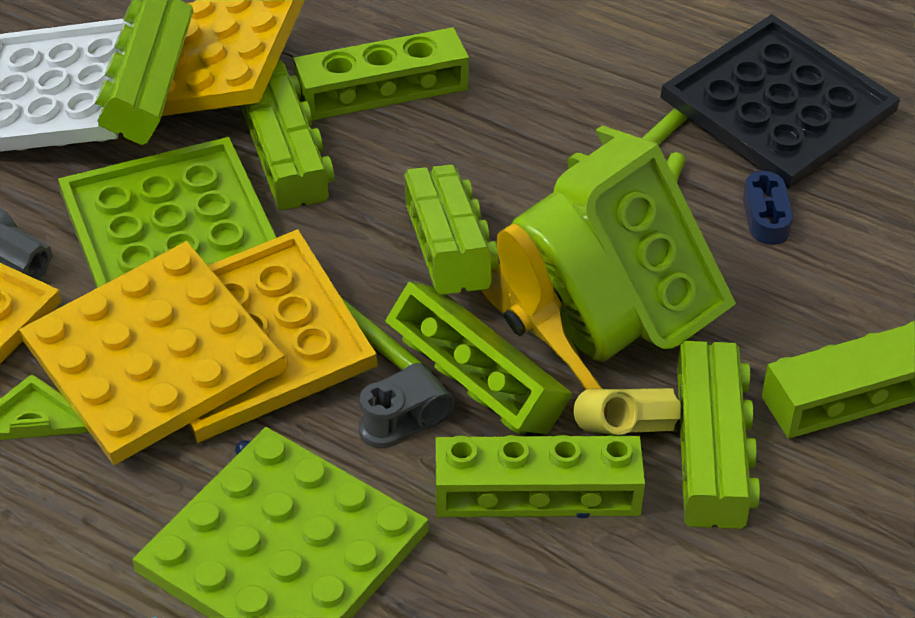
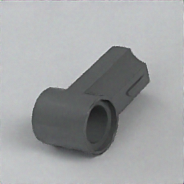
(21, 249)

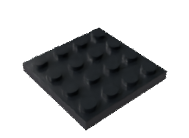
(780, 99)

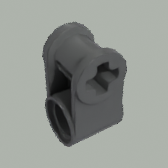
(406, 401)

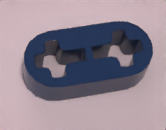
(776, 207)

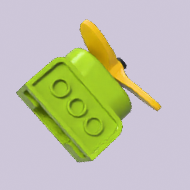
(608, 259)

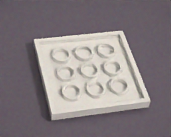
(52, 84)

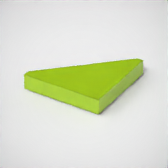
(36, 411)

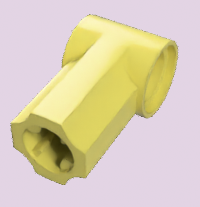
(627, 410)

